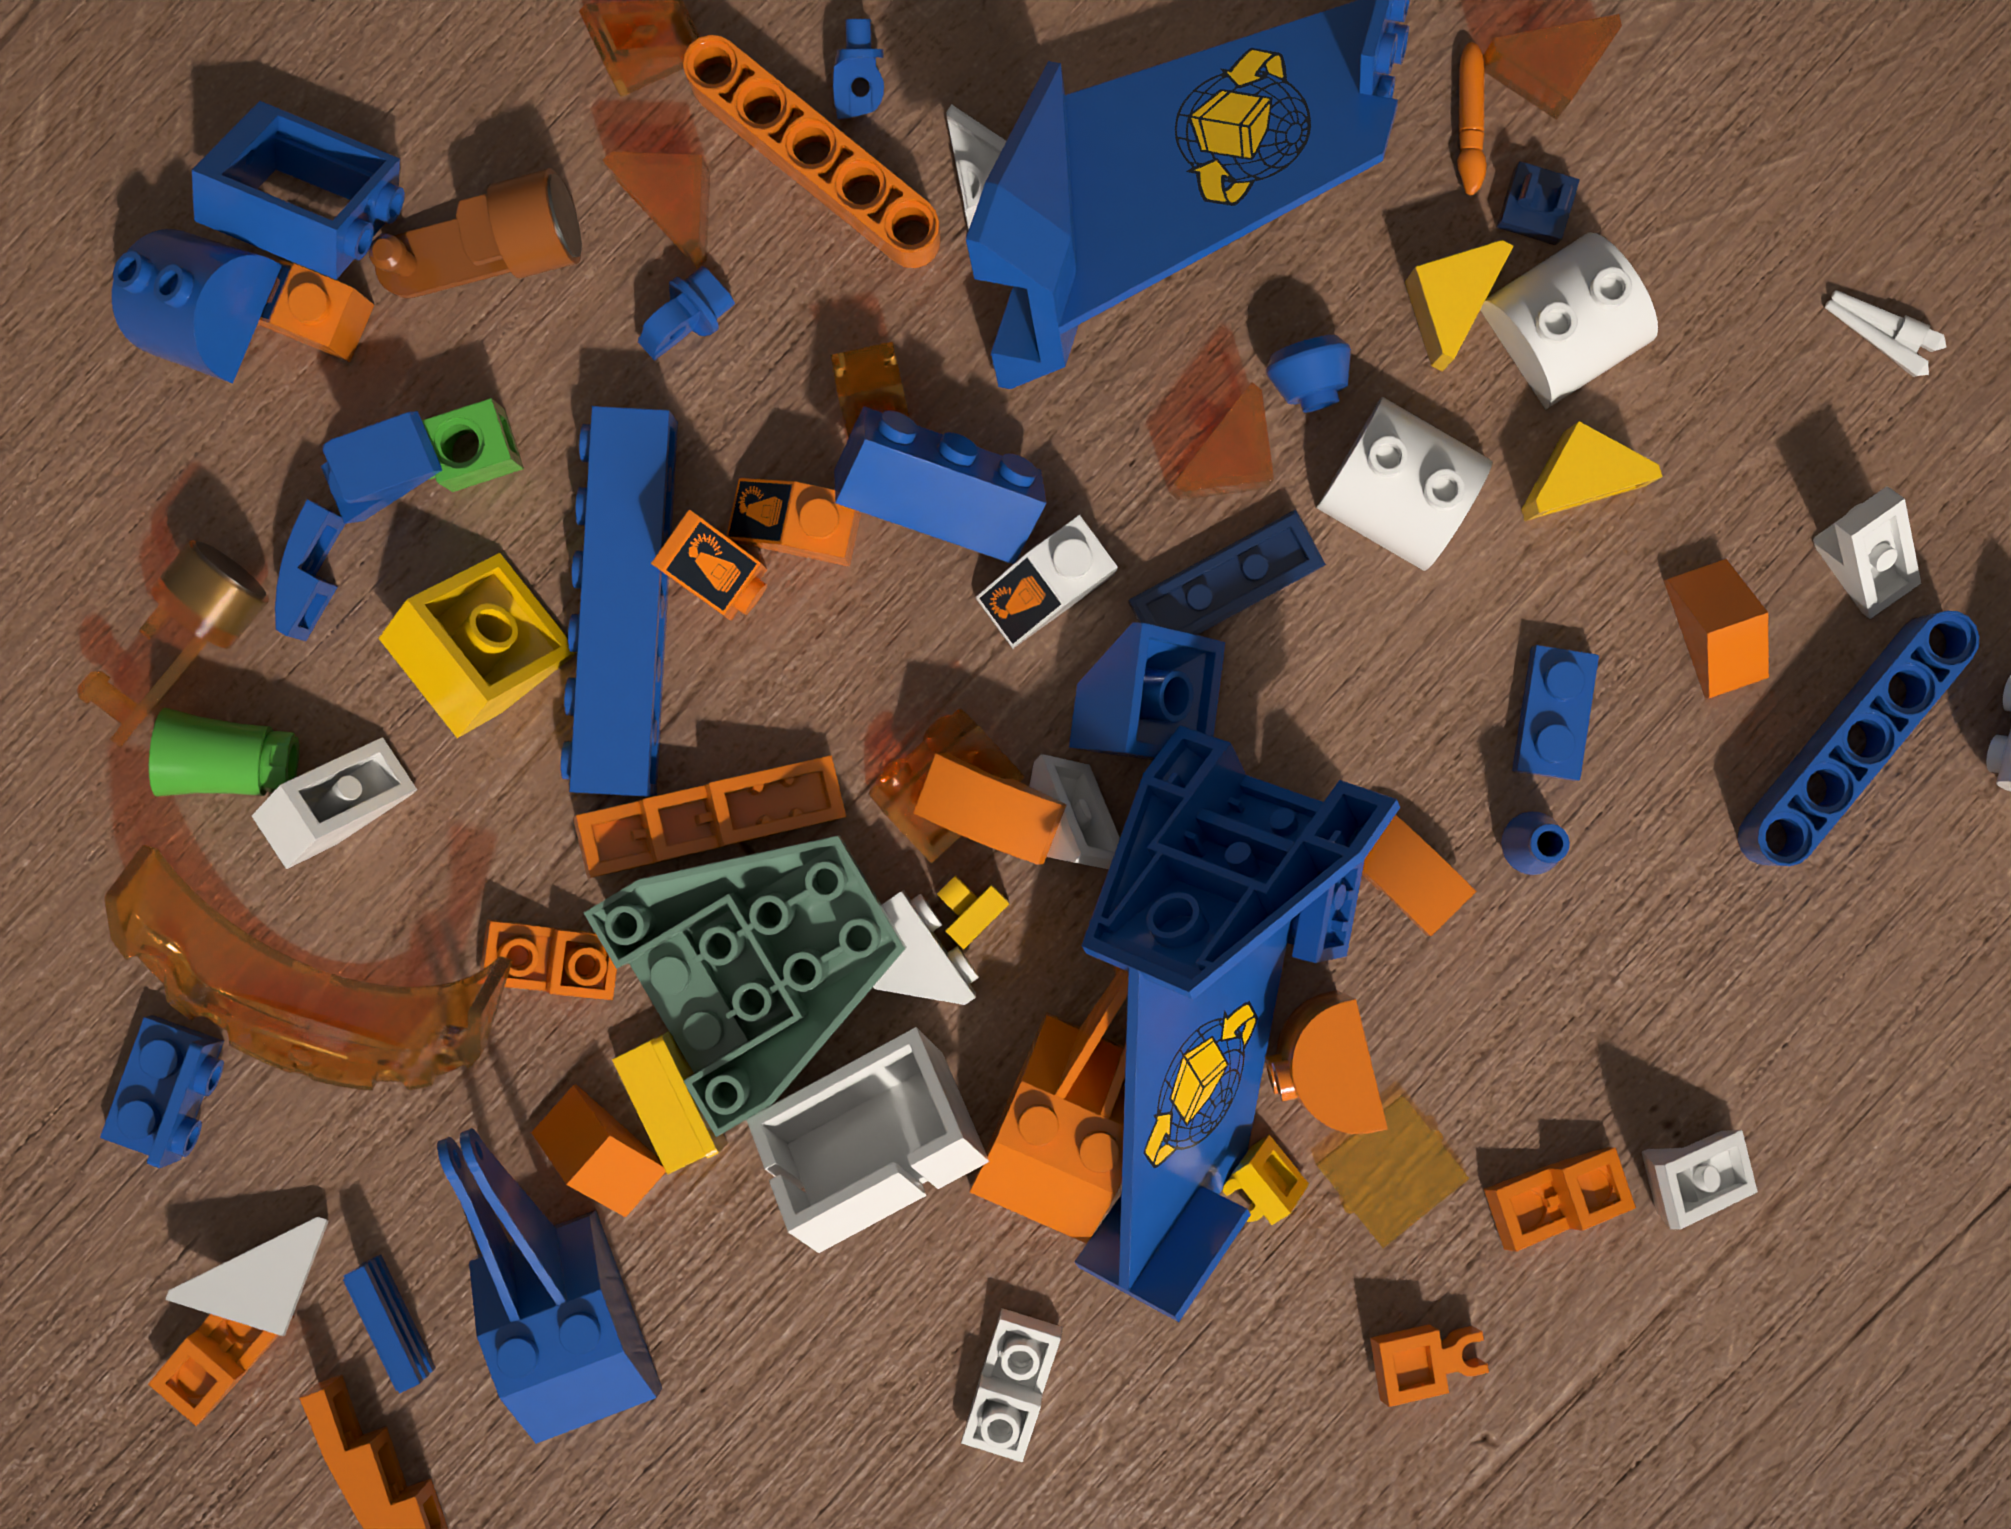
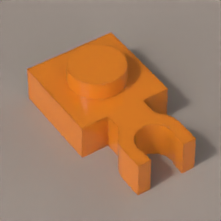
(1416, 1361)

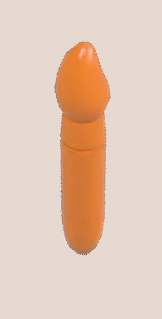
(1471, 119)

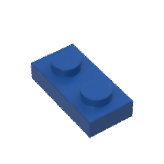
(1555, 713)

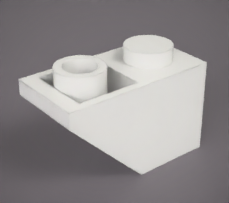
(925, 965)

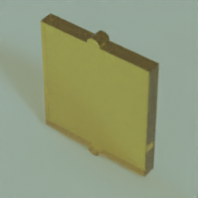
(1393, 1173)

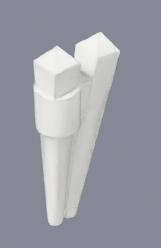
(1889, 333)

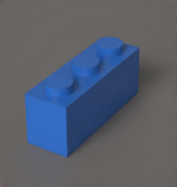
(939, 484)

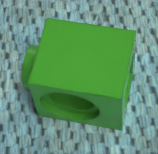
(496, 450)

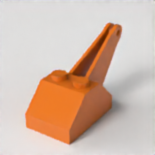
(1063, 1125)

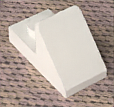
(1872, 552)
(1699, 1177)

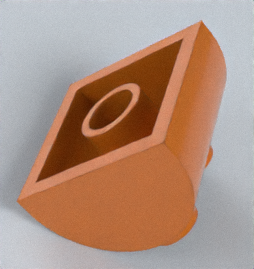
(1328, 1065)

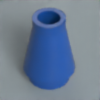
(1521, 838)

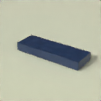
(1231, 578)

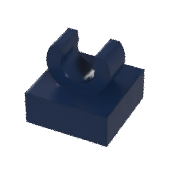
(1538, 203)

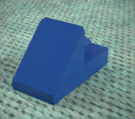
(378, 465)

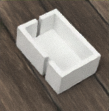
(866, 1140)

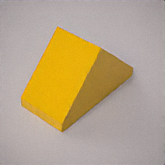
(1450, 295)
(1587, 469)

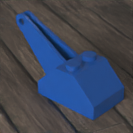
(546, 1303)

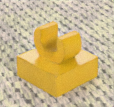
(973, 911)
(1268, 1181)

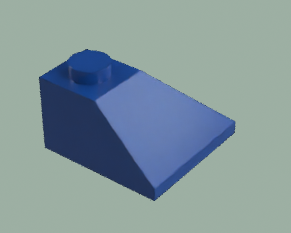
(1146, 690)

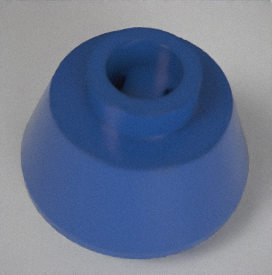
(1311, 371)

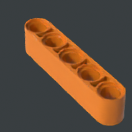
(793, 129)

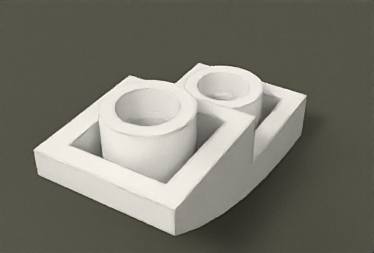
(1011, 1385)

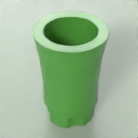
(218, 756)

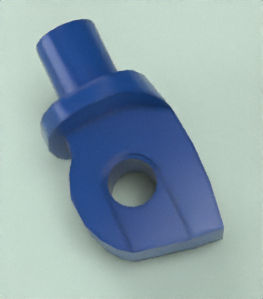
(856, 62)
(692, 307)

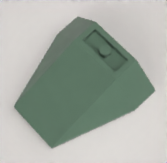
(751, 964)

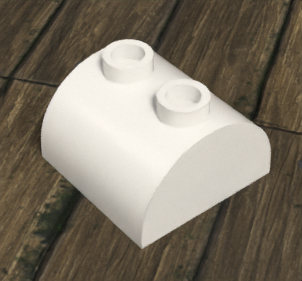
(1572, 317)
(1405, 485)

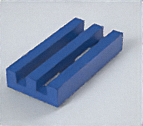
(389, 1324)

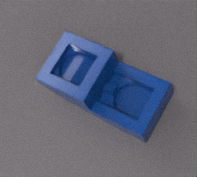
(299, 591)

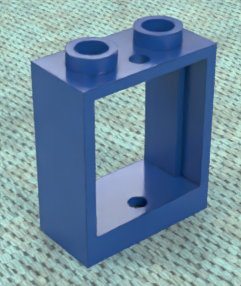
(277, 140)

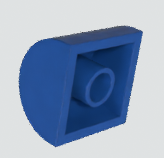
(191, 299)

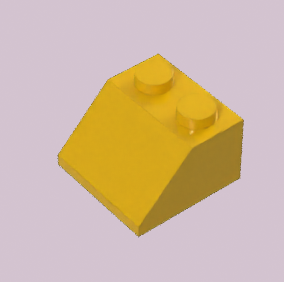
(475, 643)

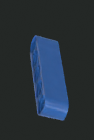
(1885, 728)

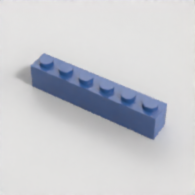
(622, 602)

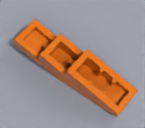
(709, 816)
(367, 1464)

